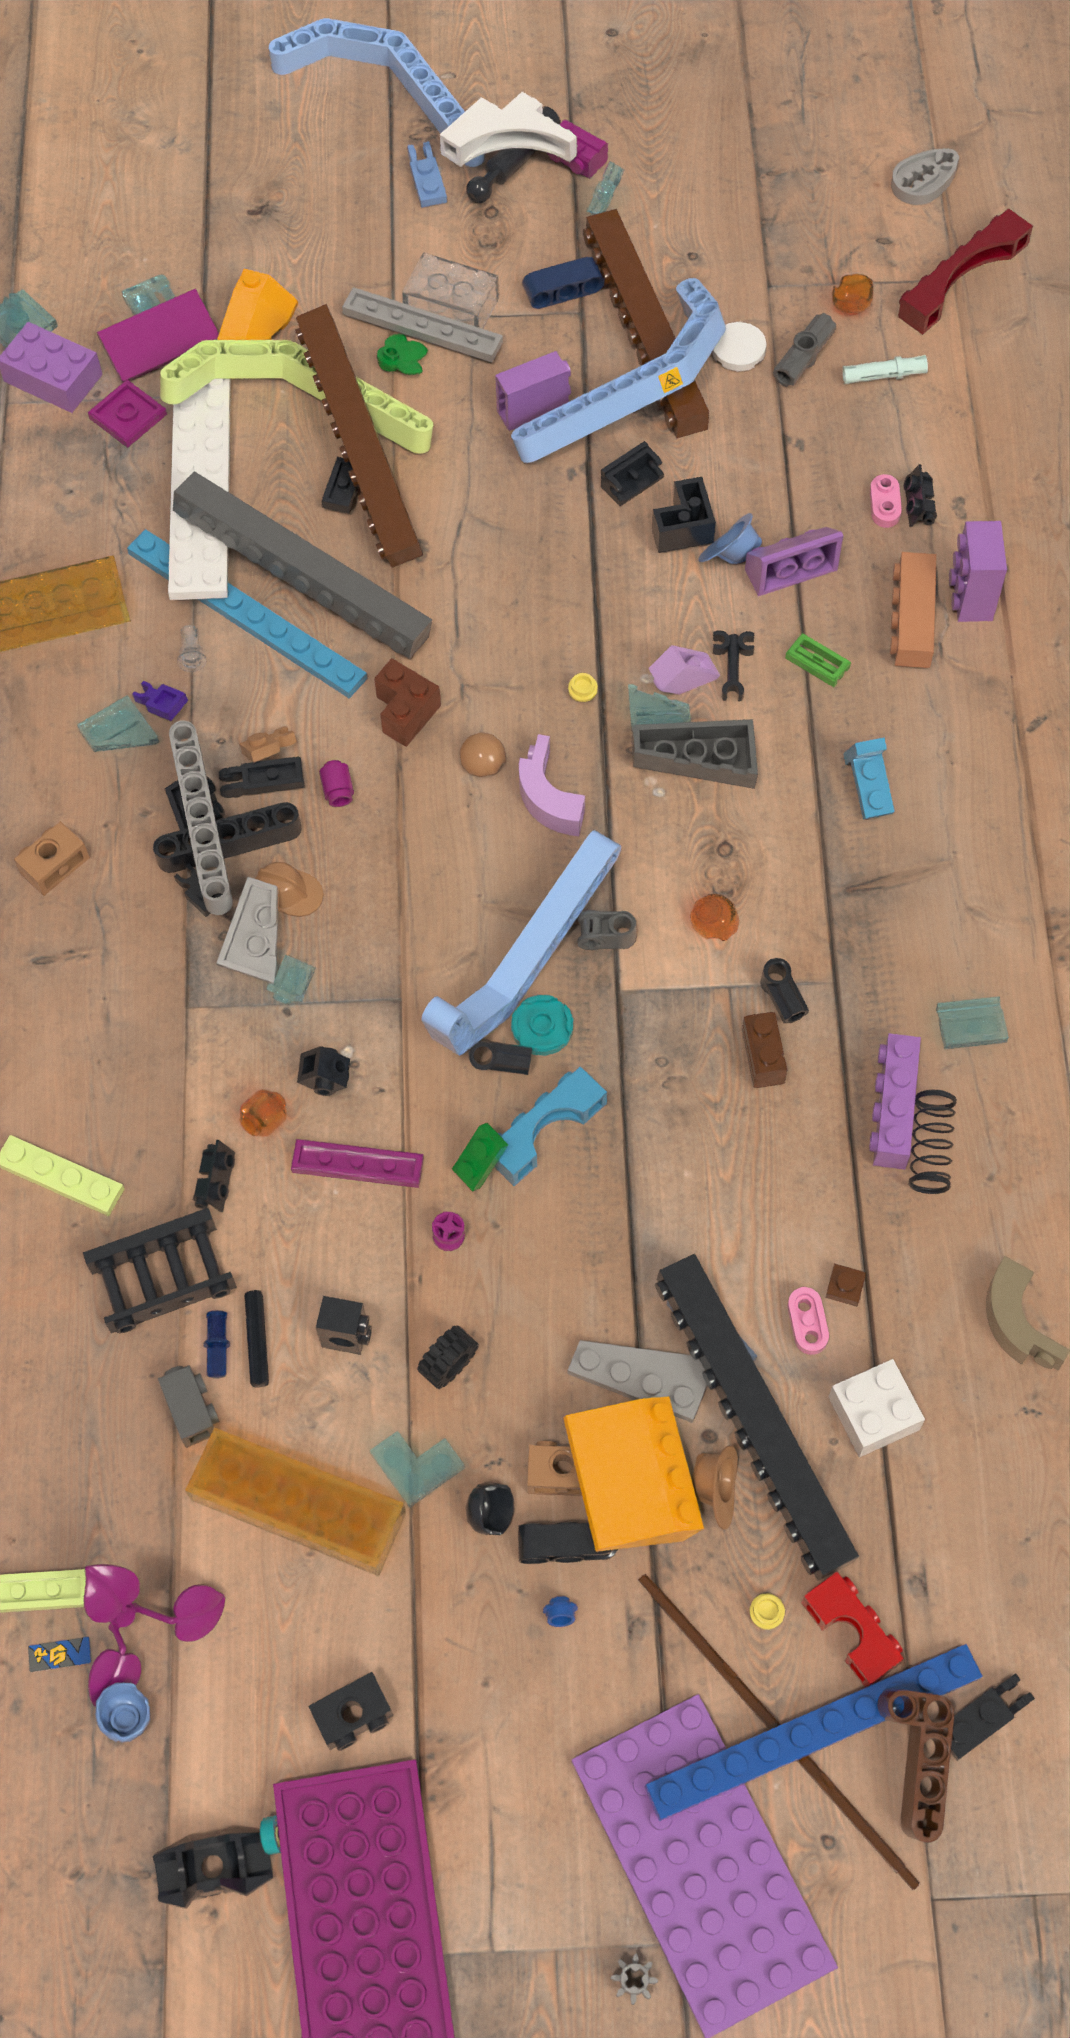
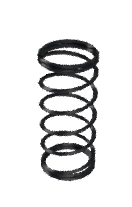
(932, 1175)

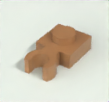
(264, 745)

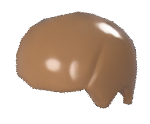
(482, 754)

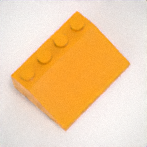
(633, 1474)

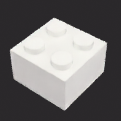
(876, 1408)

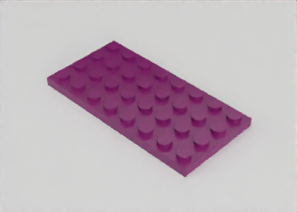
(362, 1905)

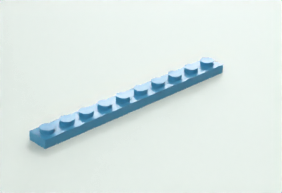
(262, 624)

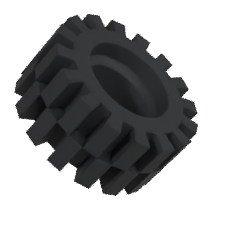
(447, 1357)

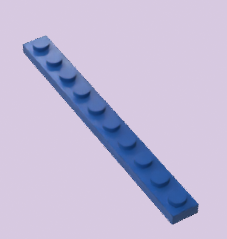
(805, 1734)

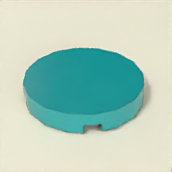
(542, 1024)

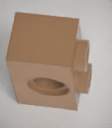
(48, 873)
(542, 1476)

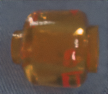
(263, 1113)

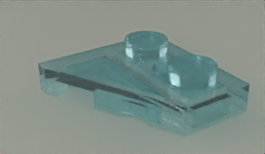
(655, 708)
(117, 728)

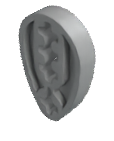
(935, 180)

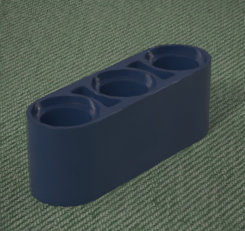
(563, 282)

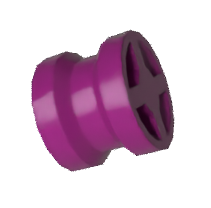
(448, 1223)

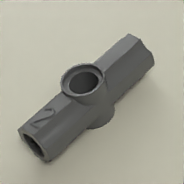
(804, 349)

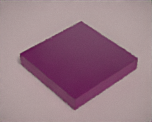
(127, 413)

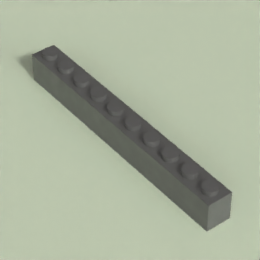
(301, 565)

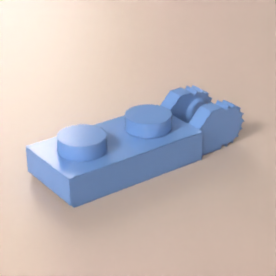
(426, 177)

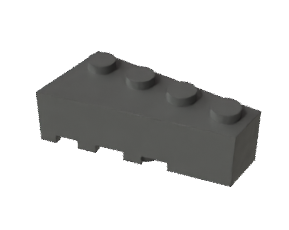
(699, 750)

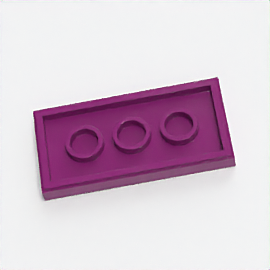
(157, 335)

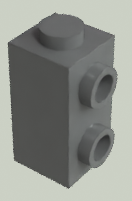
(185, 1400)

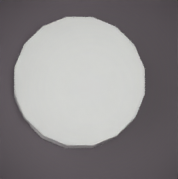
(740, 347)

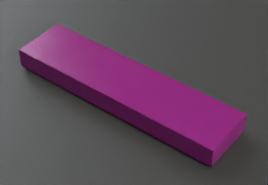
(357, 1163)

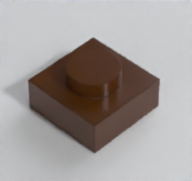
(845, 1285)

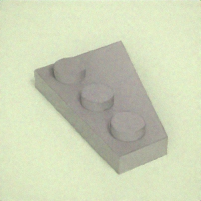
(252, 935)

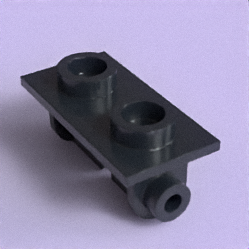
(918, 487)
(216, 1163)

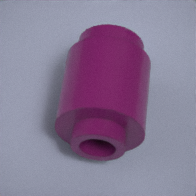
(336, 783)

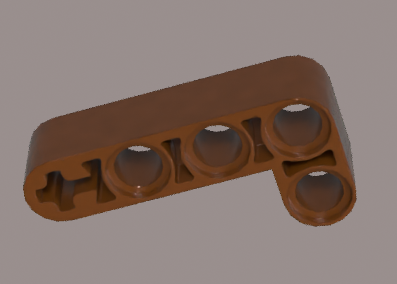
(917, 1764)

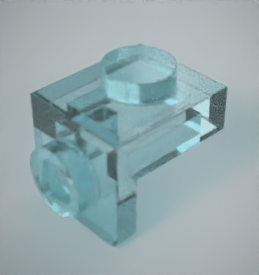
(291, 980)

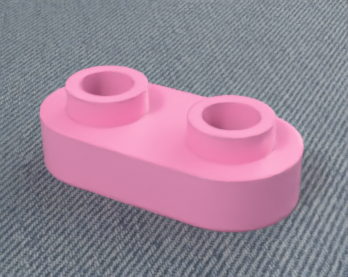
(884, 498)
(808, 1321)

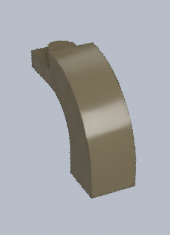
(1008, 1320)

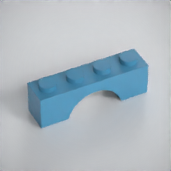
(574, 1099)

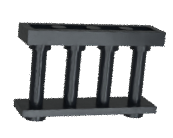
(136, 1250)

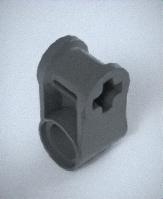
(604, 930)

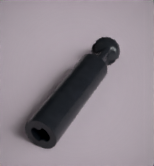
(502, 166)

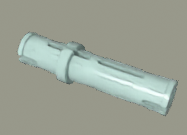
(886, 369)

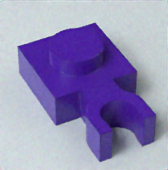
(162, 702)

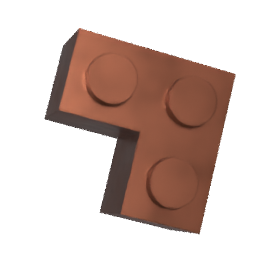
(409, 700)

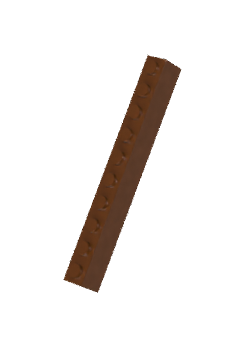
(642, 315)
(359, 437)

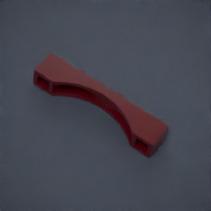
(998, 241)

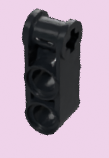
(558, 1543)

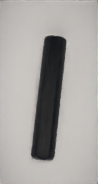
(256, 1339)

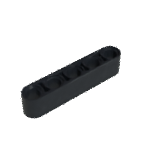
(239, 827)

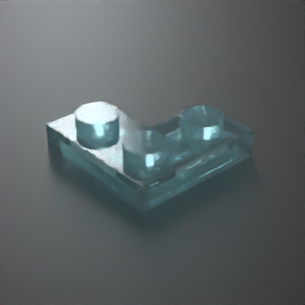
(414, 1475)

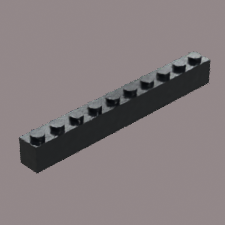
(756, 1417)

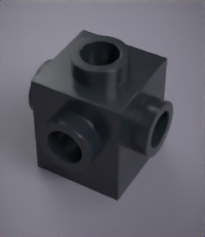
(323, 1070)

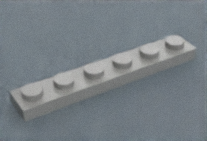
(422, 324)

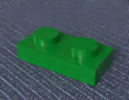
(480, 1156)

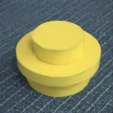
(582, 687)
(767, 1611)

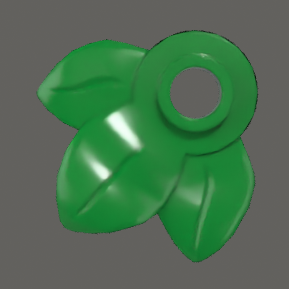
(401, 355)

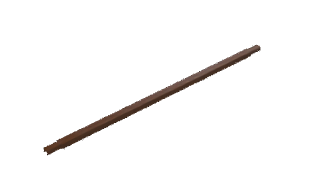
(771, 1722)

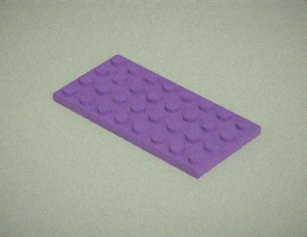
(705, 1874)

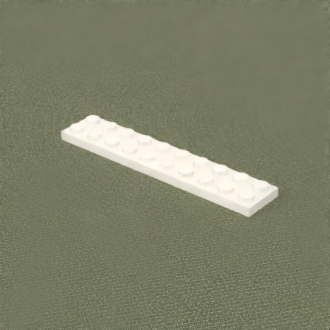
(200, 445)

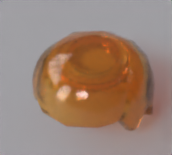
(853, 294)
(715, 917)

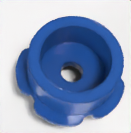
(560, 1612)

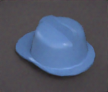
(734, 543)

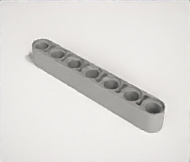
(200, 828)

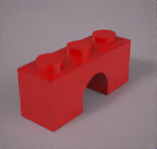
(837, 1602)

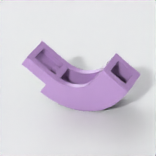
(548, 805)

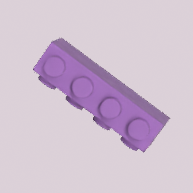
(896, 1101)

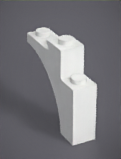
(517, 125)

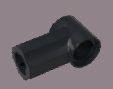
(784, 992)
(503, 1058)

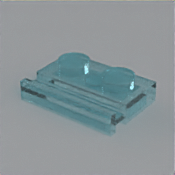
(972, 1023)

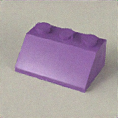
(794, 560)

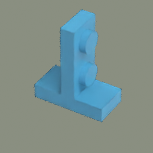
(870, 777)

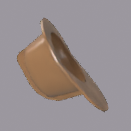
(297, 891)
(715, 1483)

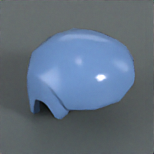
(122, 1712)

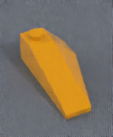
(257, 308)

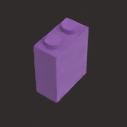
(532, 389)

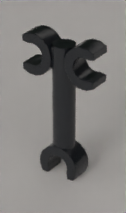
(733, 646)

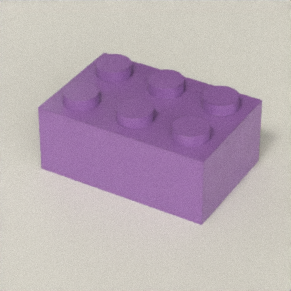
(50, 367)
(978, 571)

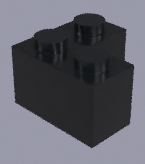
(688, 521)

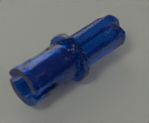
(216, 1344)

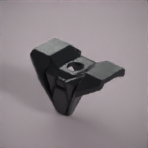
(181, 1873)

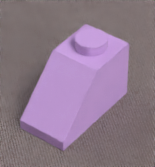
(682, 670)

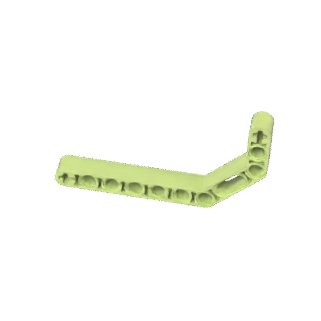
(285, 360)

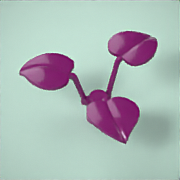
(110, 1598)

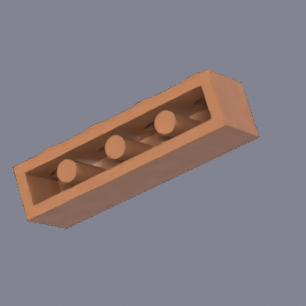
(915, 609)

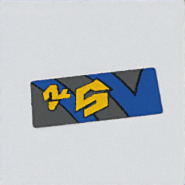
(59, 1654)

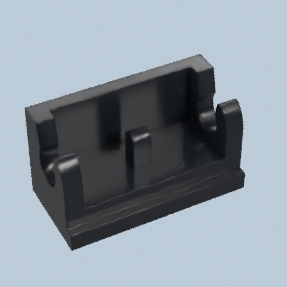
(631, 473)

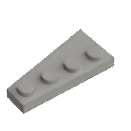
(642, 1374)

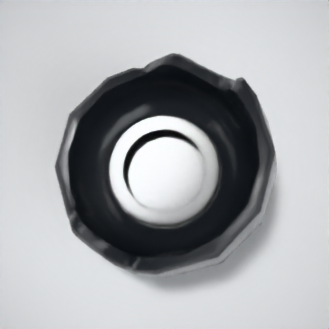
(490, 1508)

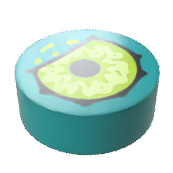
(269, 1835)

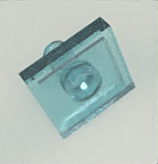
(17, 312)

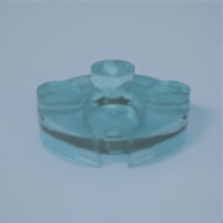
(605, 189)

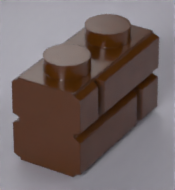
(764, 1050)

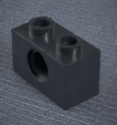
(343, 1325)
(330, 1710)

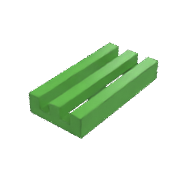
(814, 663)

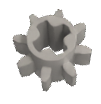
(633, 1991)

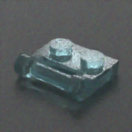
(141, 296)

